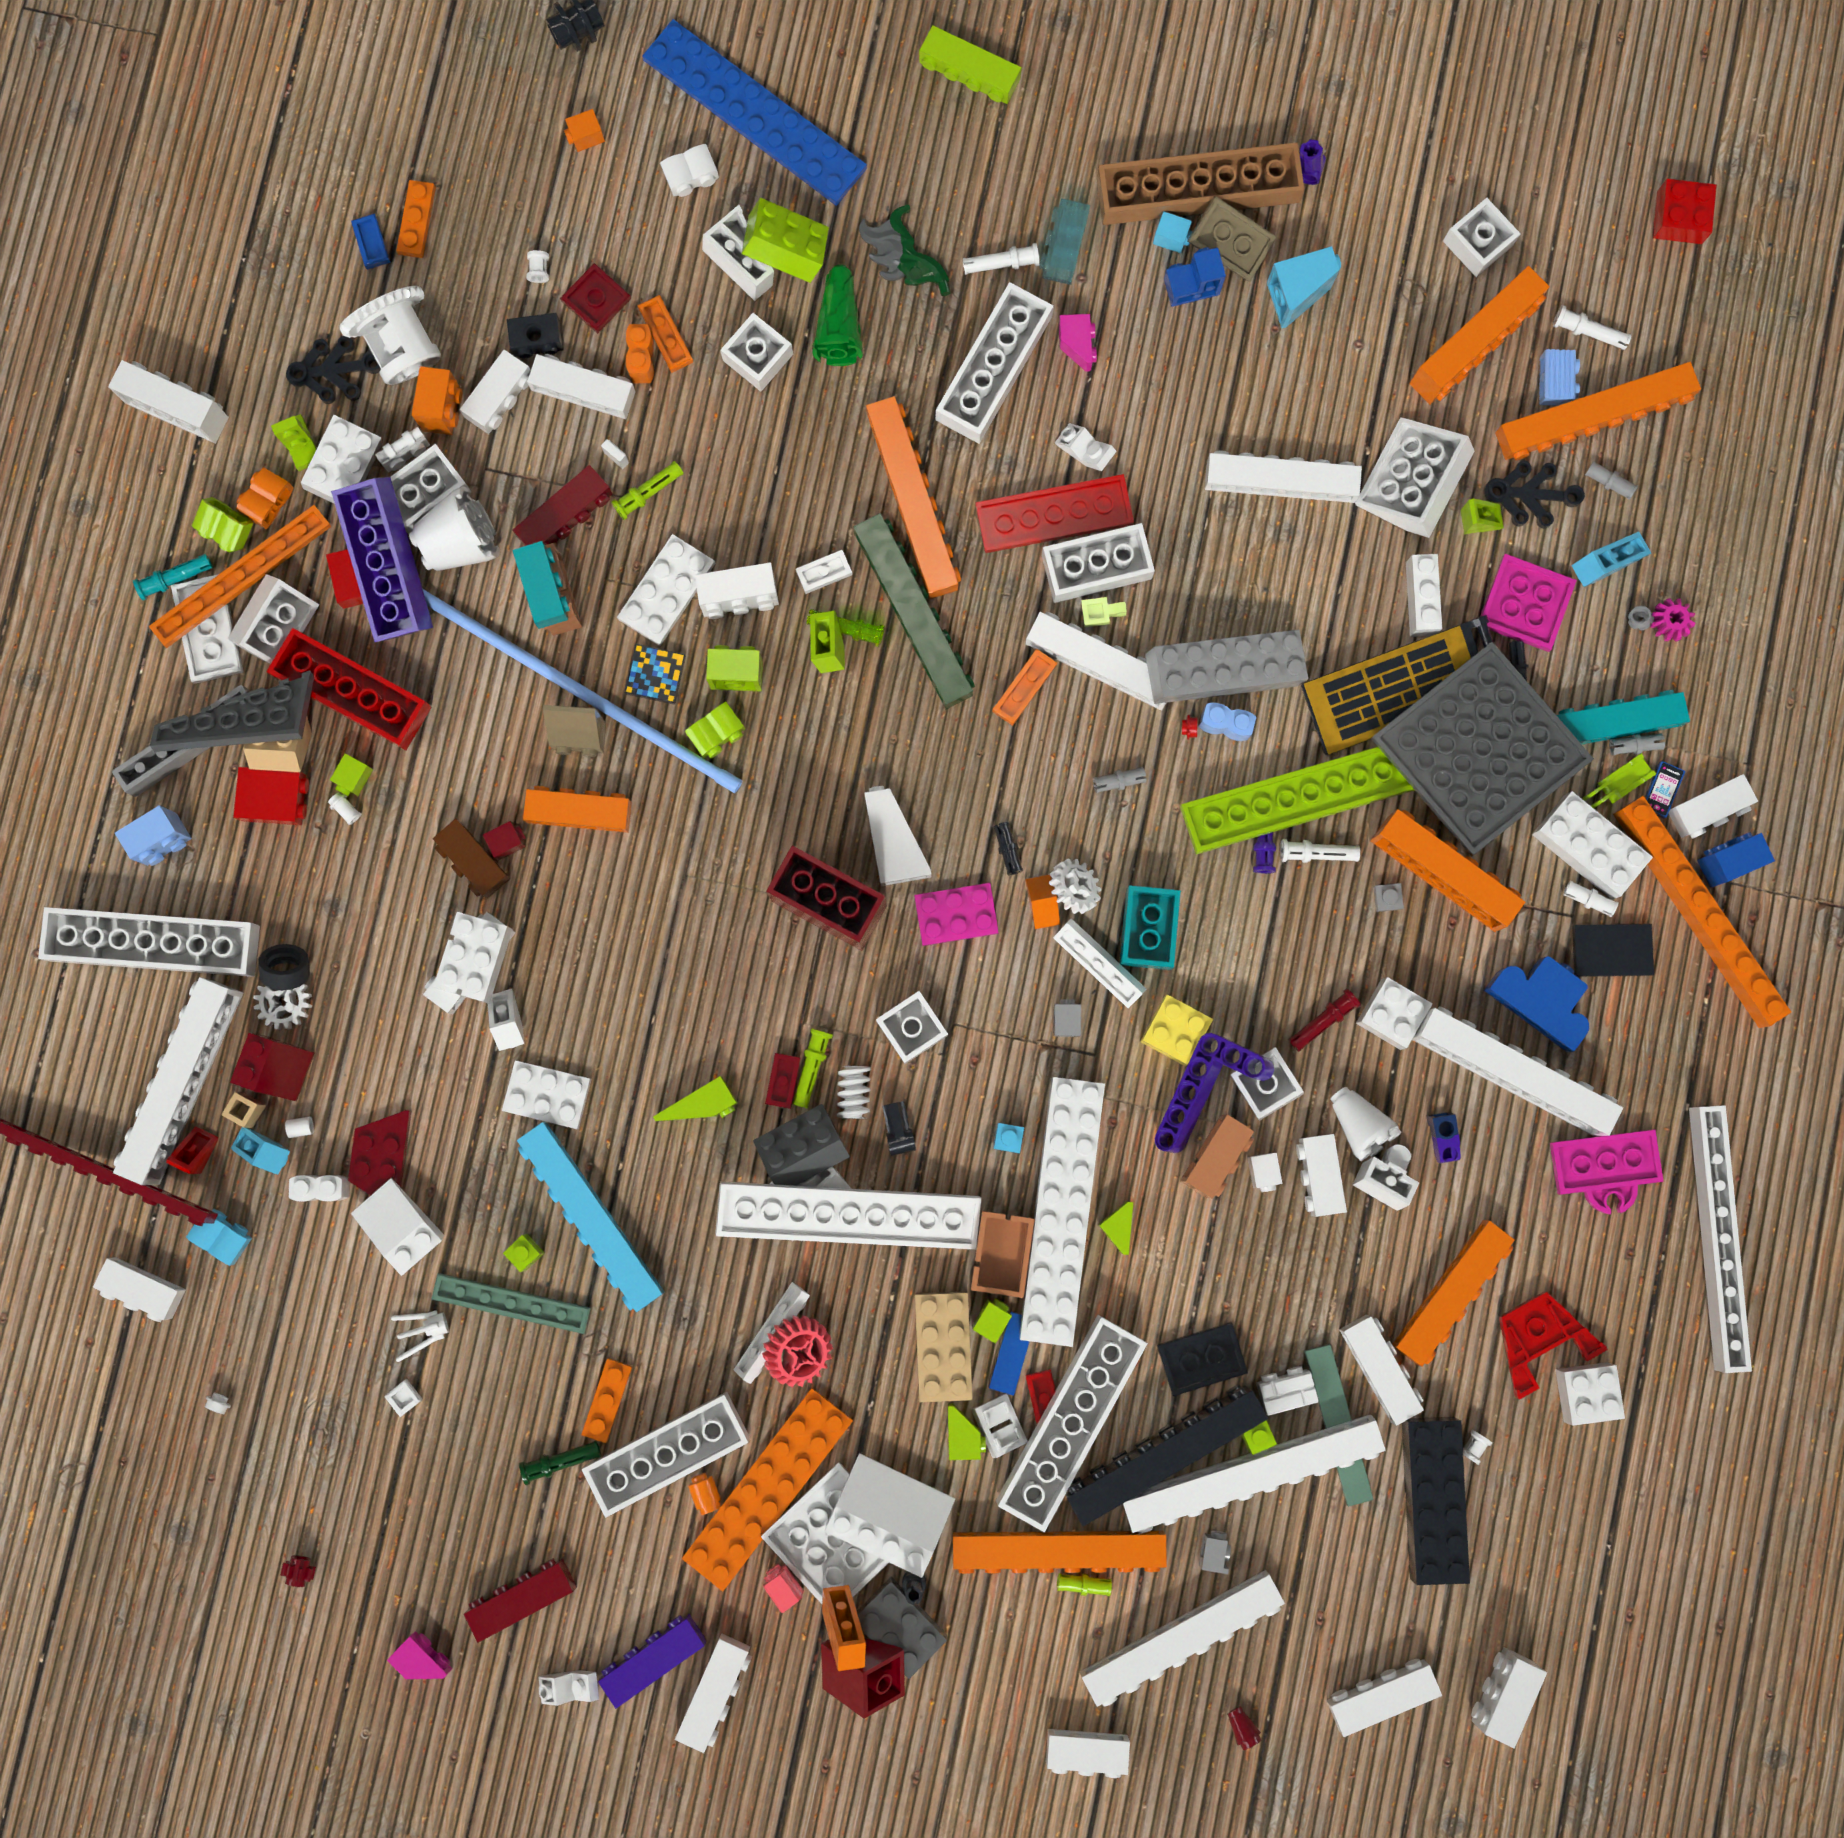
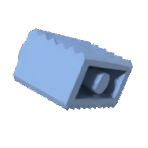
(1558, 377)

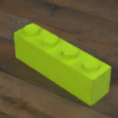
(969, 65)

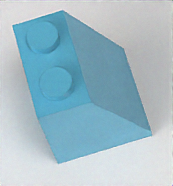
(1301, 282)

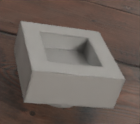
(1388, 897)

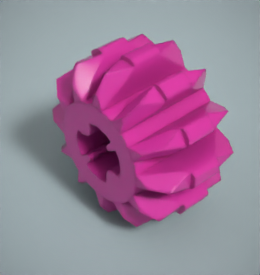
(1682, 617)

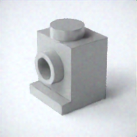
(1215, 1552)

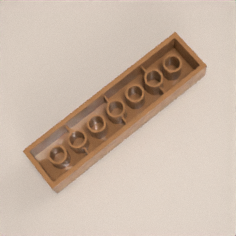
(1189, 182)

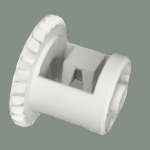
(391, 328)

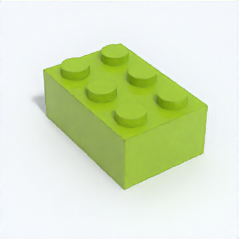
(785, 240)

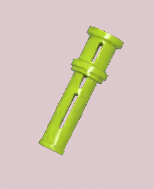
(672, 472)
(814, 1056)

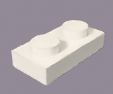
(823, 571)

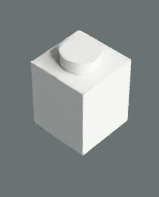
(1265, 1171)

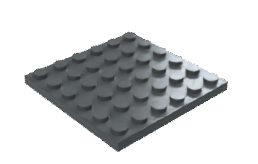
(1482, 749)

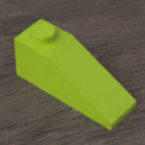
(705, 1102)

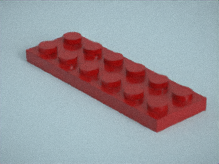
(1054, 513)

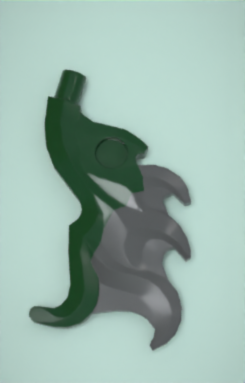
(898, 255)

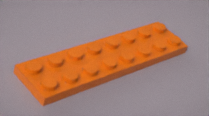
(767, 1489)

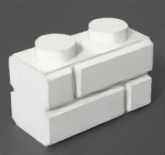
(1286, 1391)

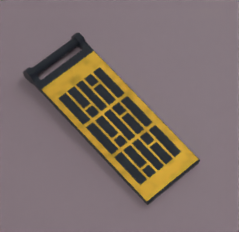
(1370, 694)

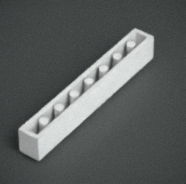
(1182, 1638)

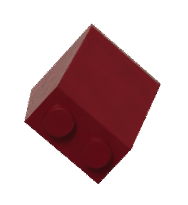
(272, 1067)
(869, 1687)

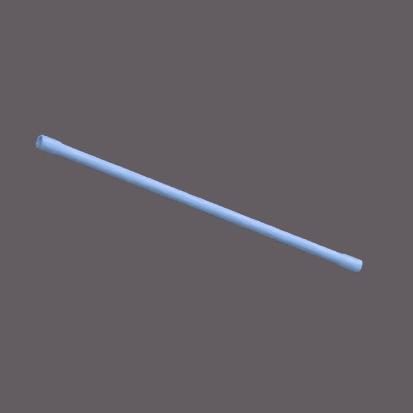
(720, 776)

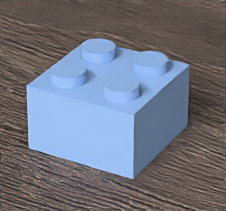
(153, 836)

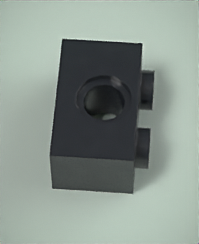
(523, 328)

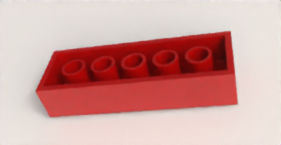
(351, 689)

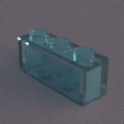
(1064, 241)

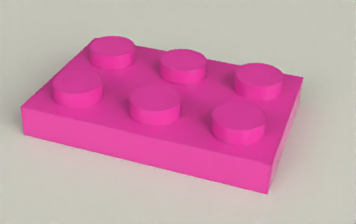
(956, 914)

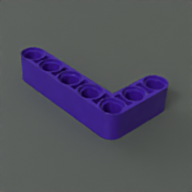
(1203, 1085)

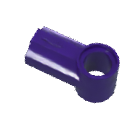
(1312, 162)

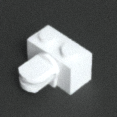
(1387, 1178)

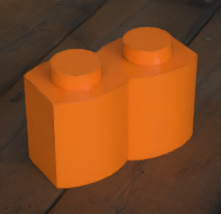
(640, 353)
(264, 497)

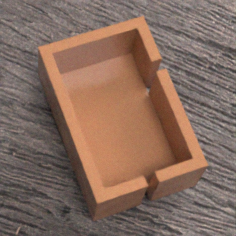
(573, 617)
(1218, 1157)
(1002, 1254)

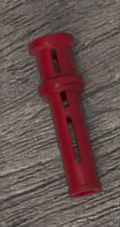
(1334, 1013)

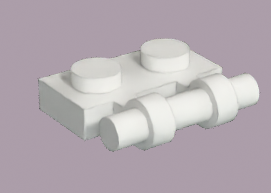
(410, 445)

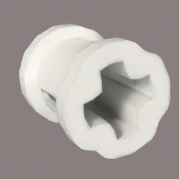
(537, 266)
(1476, 1446)

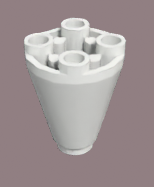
(1363, 1123)

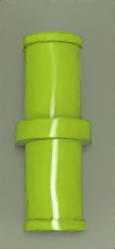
(1084, 1584)

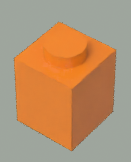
(583, 130)

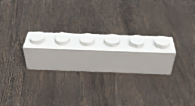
(1283, 477)
(1092, 656)

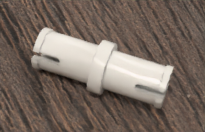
(1590, 898)

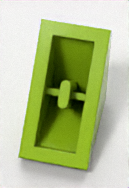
(1481, 516)
(1118, 1227)

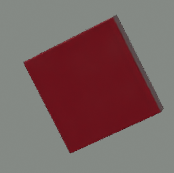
(595, 298)

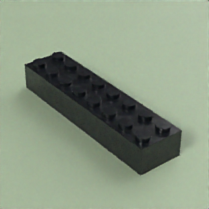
(1165, 1454)

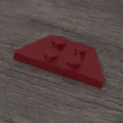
(379, 1152)

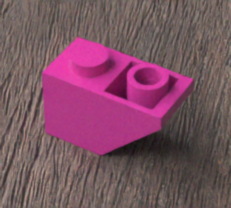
(1075, 339)
(419, 1660)

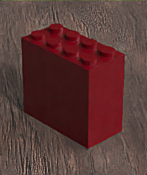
(827, 898)

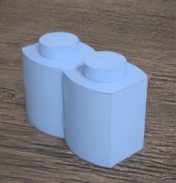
(1232, 723)

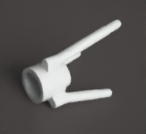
(434, 1325)

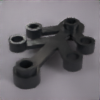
(330, 369)
(1529, 494)

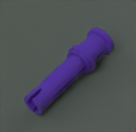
(1264, 854)

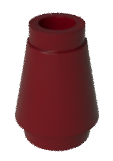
(1243, 1728)

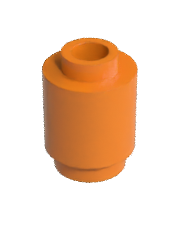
(704, 1493)

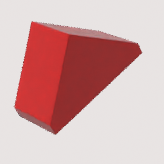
(193, 1151)

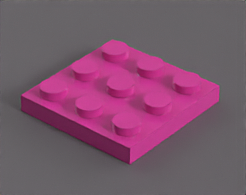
(1527, 602)

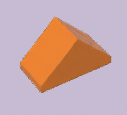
(1042, 902)

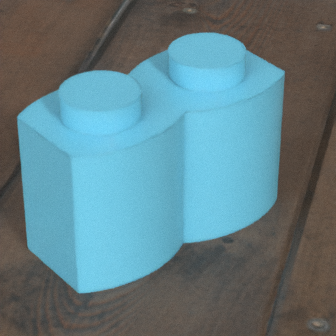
(221, 1239)

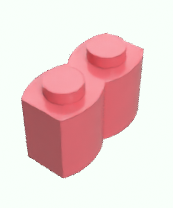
(782, 1587)

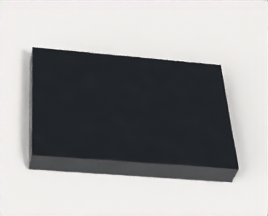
(1613, 950)
(1202, 1359)

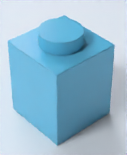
(1172, 232)
(1008, 1138)

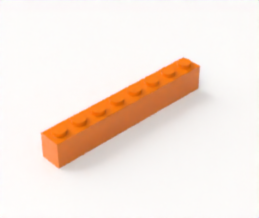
(1598, 411)
(912, 497)
(1059, 1550)

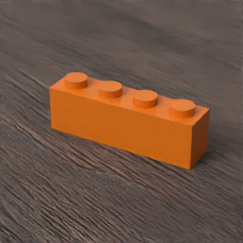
(577, 810)

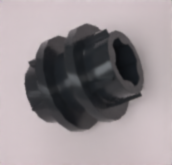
(574, 23)

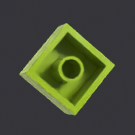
(734, 668)

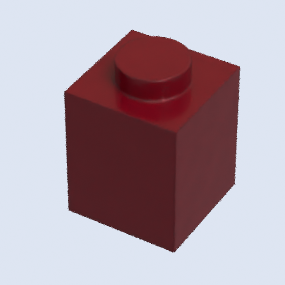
(505, 840)

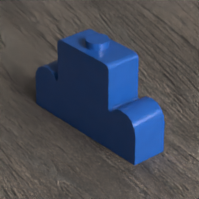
(1544, 1000)

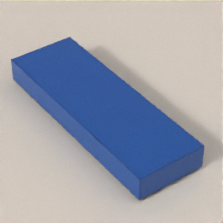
(1009, 1358)

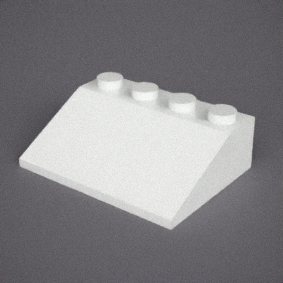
(1416, 476)
(890, 1515)

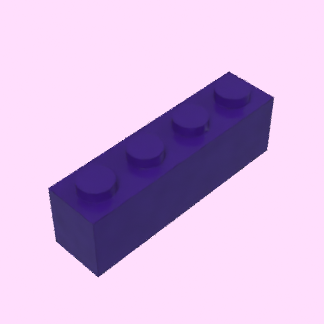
(652, 1660)

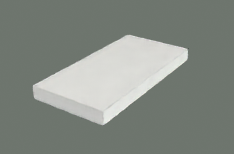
(206, 646)

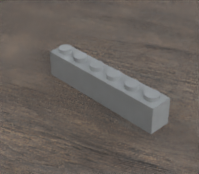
(151, 767)

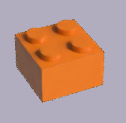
(436, 401)

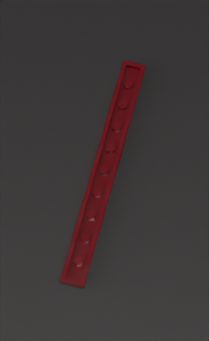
(84, 1165)

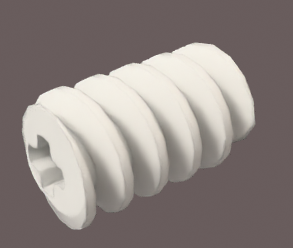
(853, 1092)

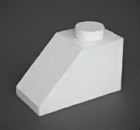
(505, 1020)

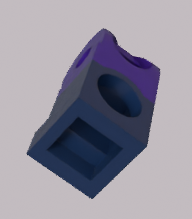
(1445, 1136)

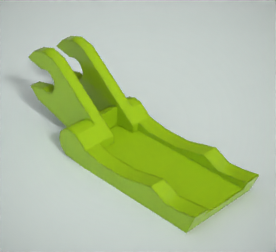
(1623, 780)

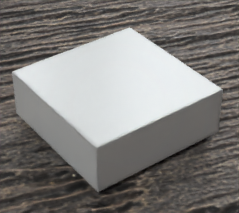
(615, 454)
(403, 1398)

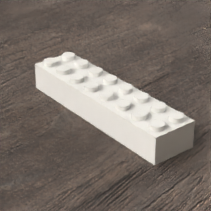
(149, 942)
(1518, 1073)
(177, 1082)
(1070, 1423)

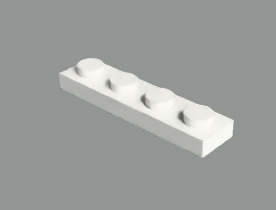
(1099, 963)
(790, 1304)

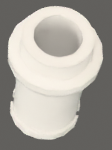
(344, 808)

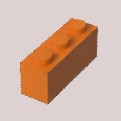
(843, 1628)

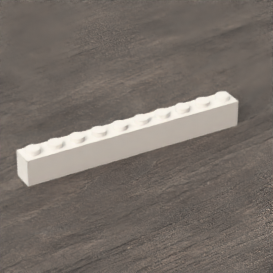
(1720, 1239)
(1255, 1473)

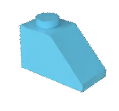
(260, 1150)

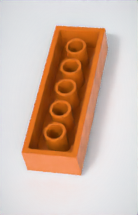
(1480, 336)
(1448, 870)

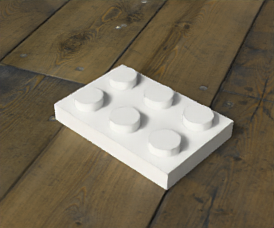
(546, 1094)

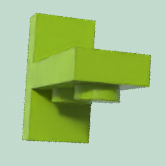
(297, 439)

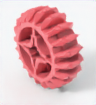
(797, 1365)

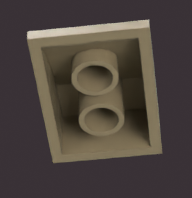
(574, 730)

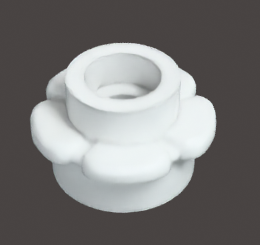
(217, 1403)

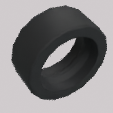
(283, 979)

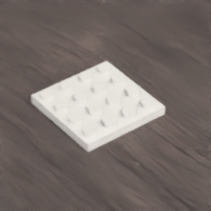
(813, 1554)

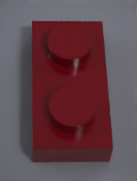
(782, 1080)

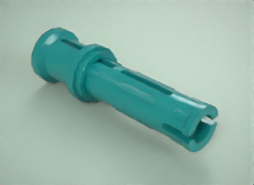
(162, 580)

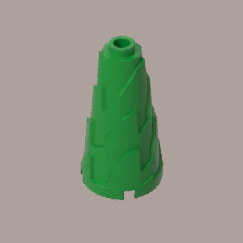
(837, 324)

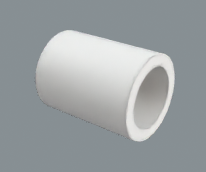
(299, 1127)

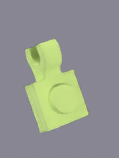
(1098, 611)

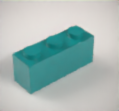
(541, 584)

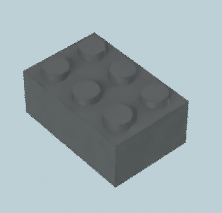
(801, 1148)
(894, 1621)

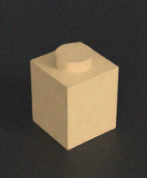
(243, 1110)

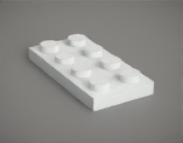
(665, 590)

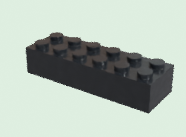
(1435, 1501)

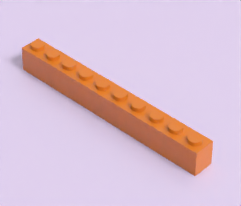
(1703, 914)

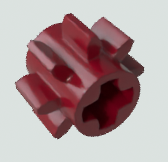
(298, 1571)

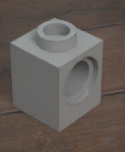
(1067, 1019)

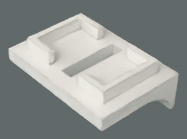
(994, 1413)

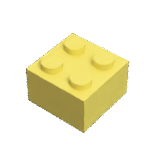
(1176, 1030)

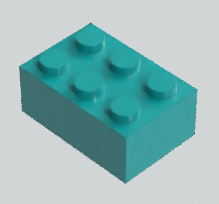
(1150, 927)

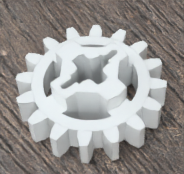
(1075, 886)
(277, 1010)

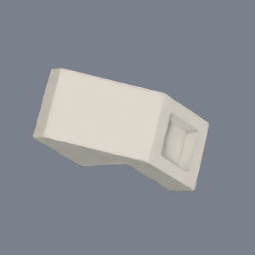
(1084, 448)
(568, 1686)

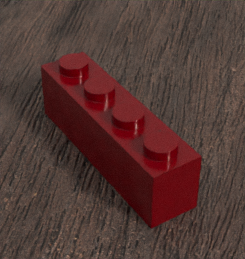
(565, 509)
(519, 1600)

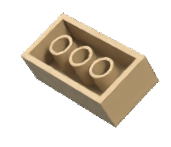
(943, 1346)

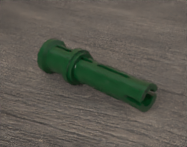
(548, 1465)

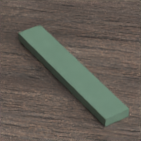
(511, 1303)
(1335, 1412)

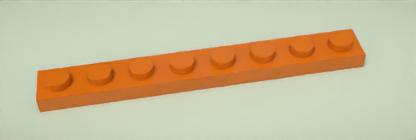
(239, 576)

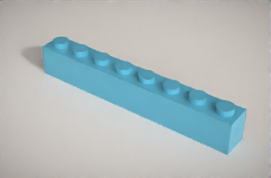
(590, 1216)

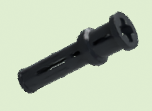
(912, 1581)

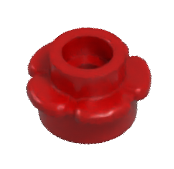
(1189, 727)

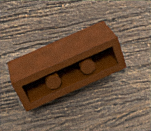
(470, 859)

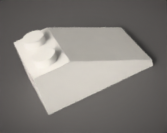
(397, 1226)

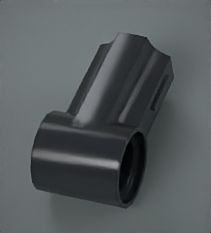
(899, 1134)

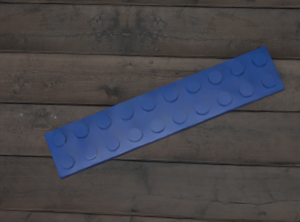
(754, 112)

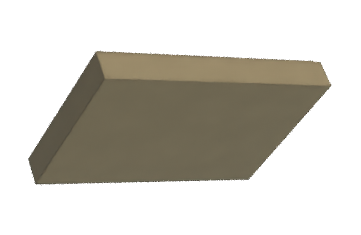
(1237, 237)

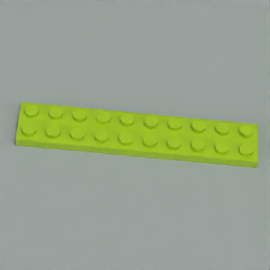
(1292, 799)

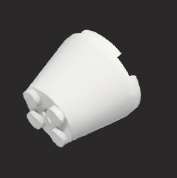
(455, 533)

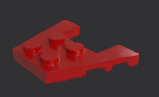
(1536, 1329)

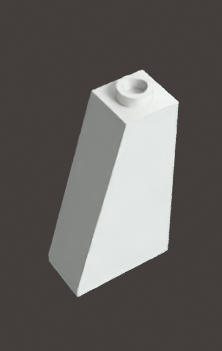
(895, 847)

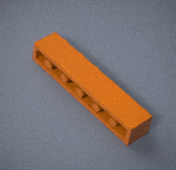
(1453, 1293)

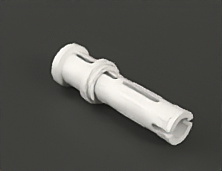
(1014, 257)
(1581, 324)
(1306, 851)

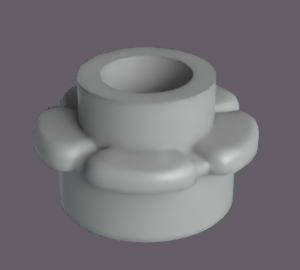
(1640, 612)

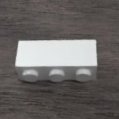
(496, 392)
(1423, 595)
(1713, 807)
(1321, 1175)
(138, 1289)
(1087, 1753)

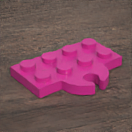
(1607, 1167)

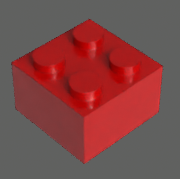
(1684, 211)

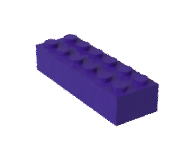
(382, 559)

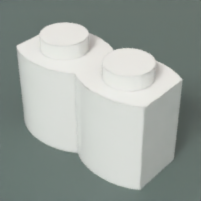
(689, 170)
(319, 1188)

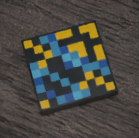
(655, 674)

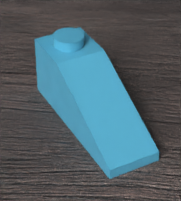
(1610, 559)

